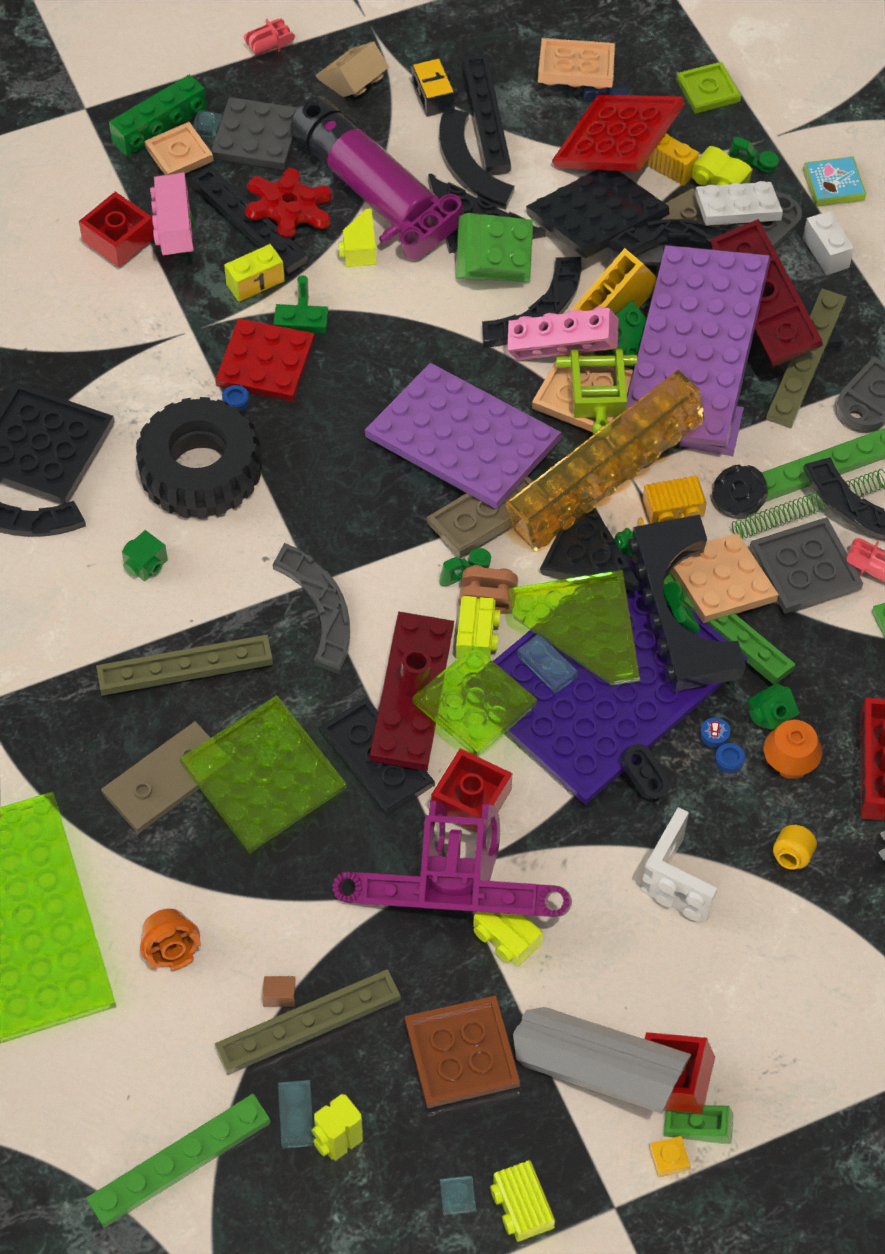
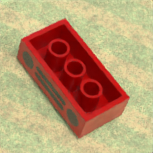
(872, 759)

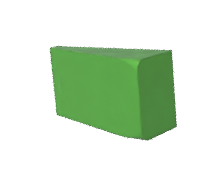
(712, 1126)

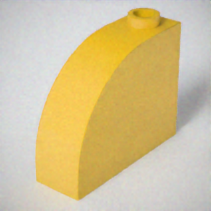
(620, 283)

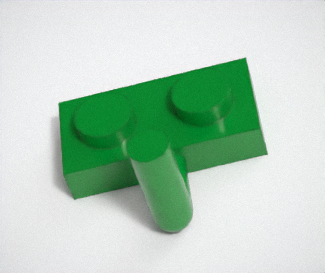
(301, 316)

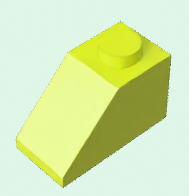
(359, 241)

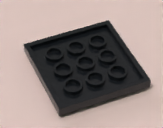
(596, 210)
(48, 442)

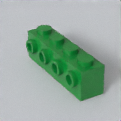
(158, 114)

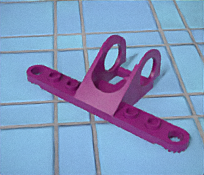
(453, 880)

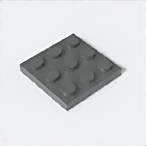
(255, 133)
(806, 565)

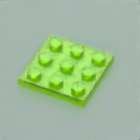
(474, 701)

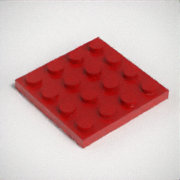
(618, 132)

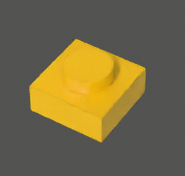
(670, 1156)

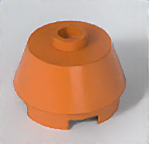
(793, 749)
(169, 939)

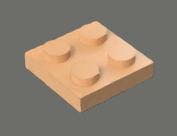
(179, 150)

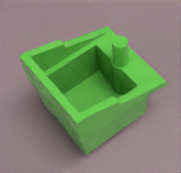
(494, 248)

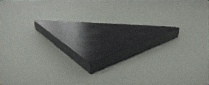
(472, 205)
(585, 551)

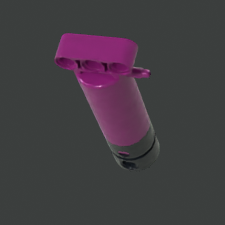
(376, 178)

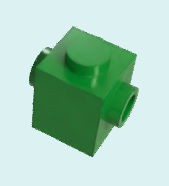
(144, 556)
(772, 706)

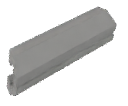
(598, 1057)

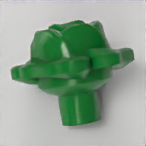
(621, 540)

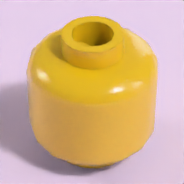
(794, 847)

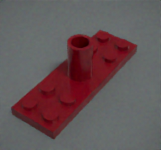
(782, 318)
(416, 657)

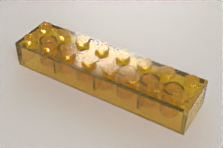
(606, 460)

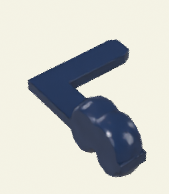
(590, 92)

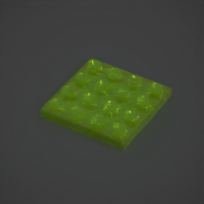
(263, 773)

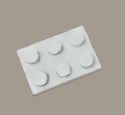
(738, 203)

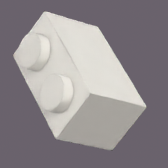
(828, 243)

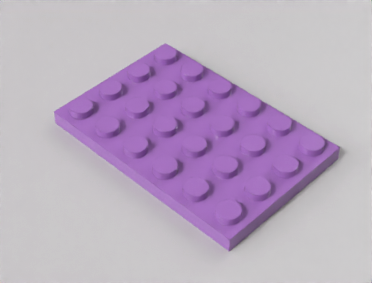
(463, 435)

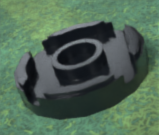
(740, 490)

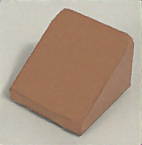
(279, 991)

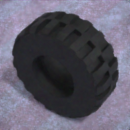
(192, 426)

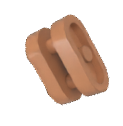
(489, 584)

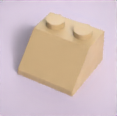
(354, 70)

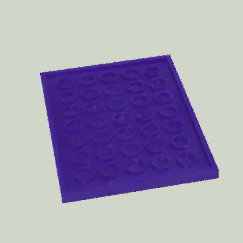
(589, 721)

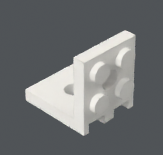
(671, 885)

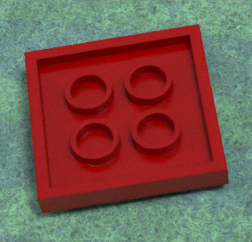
(265, 359)

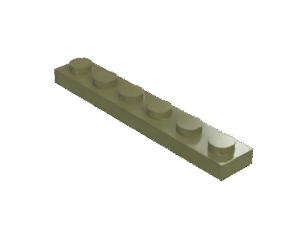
(803, 368)
(184, 665)
(307, 1021)

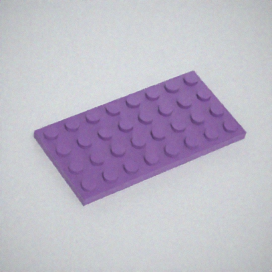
(705, 328)

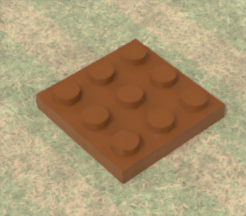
(461, 1051)

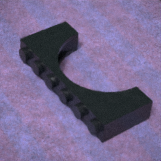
(689, 658)

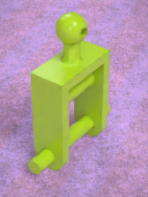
(602, 399)

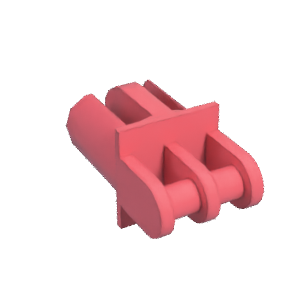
(270, 36)
(867, 558)

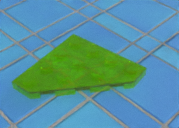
(584, 620)

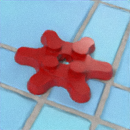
(291, 213)

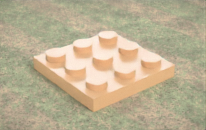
(576, 63)
(556, 391)
(724, 579)

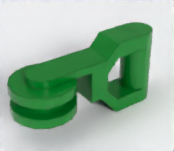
(766, 162)
(453, 568)
(674, 597)

